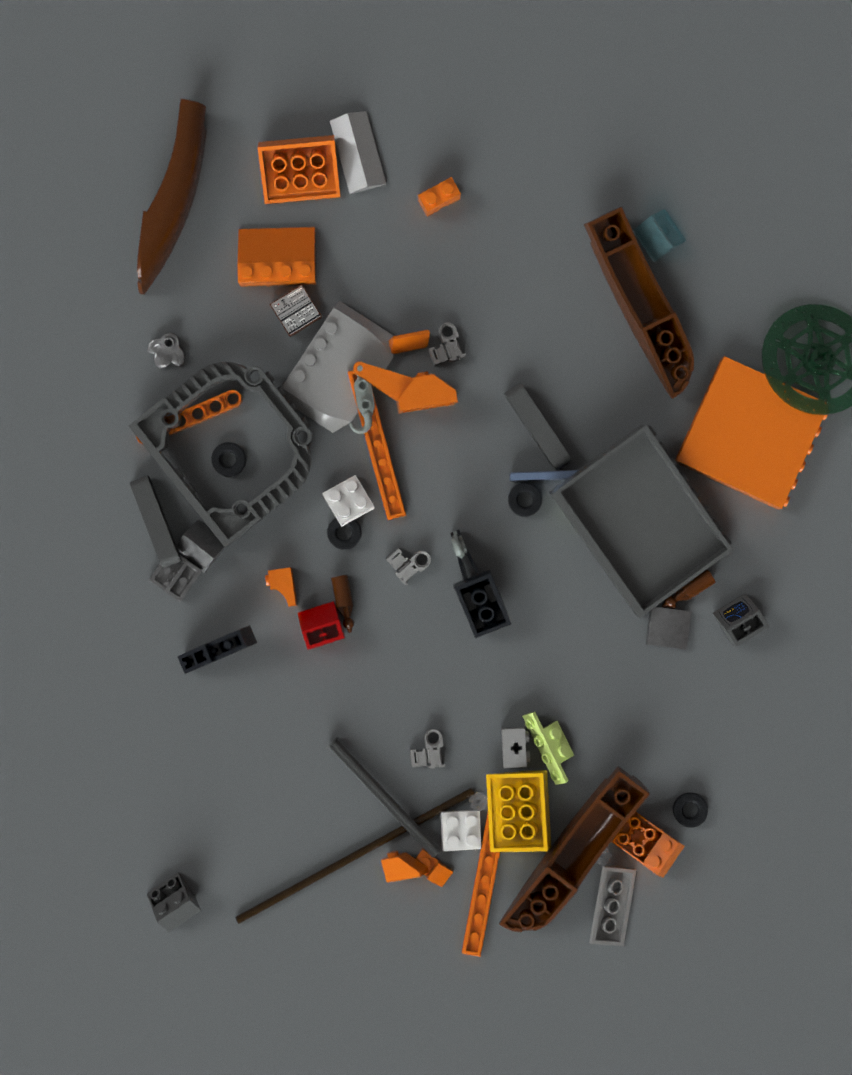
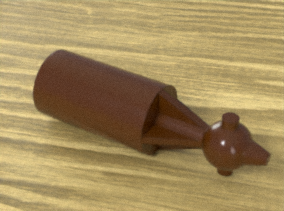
(691, 589)
(343, 599)

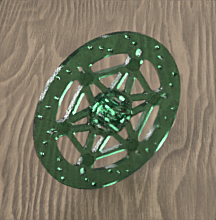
(813, 368)

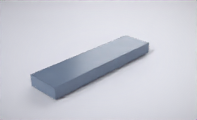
(543, 475)

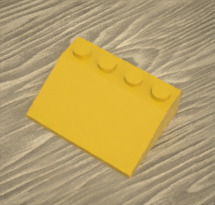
(518, 811)

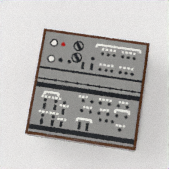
(296, 310)

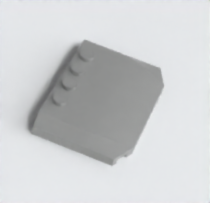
(320, 378)

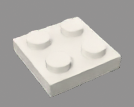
(348, 500)
(460, 830)

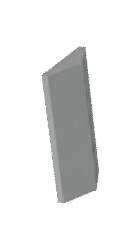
(357, 152)
(613, 905)

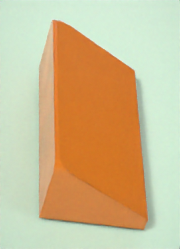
(409, 341)

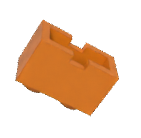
(439, 196)

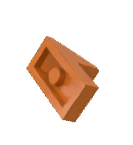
(438, 872)

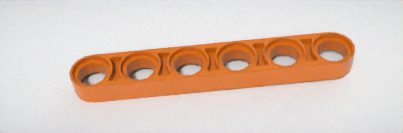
(208, 413)

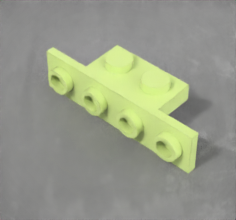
(551, 745)

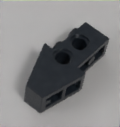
(217, 649)

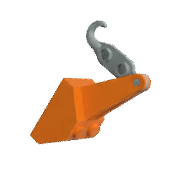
(411, 393)

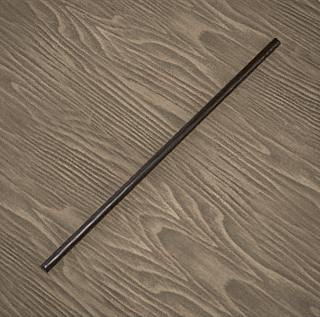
(351, 857)

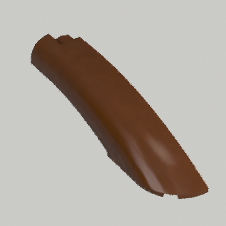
(174, 199)
(642, 300)
(575, 852)

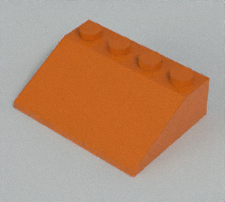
(299, 169)
(276, 256)

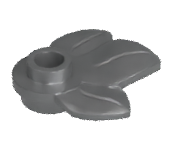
(166, 354)

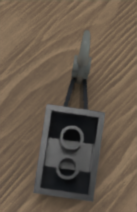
(478, 594)

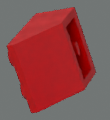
(320, 625)

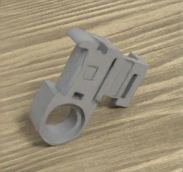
(450, 349)
(406, 568)
(430, 755)

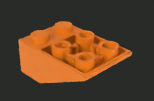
(648, 844)

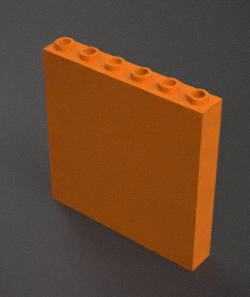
(749, 435)

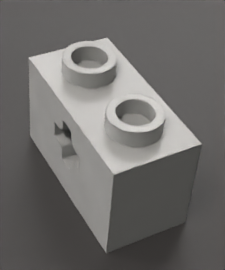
(509, 737)

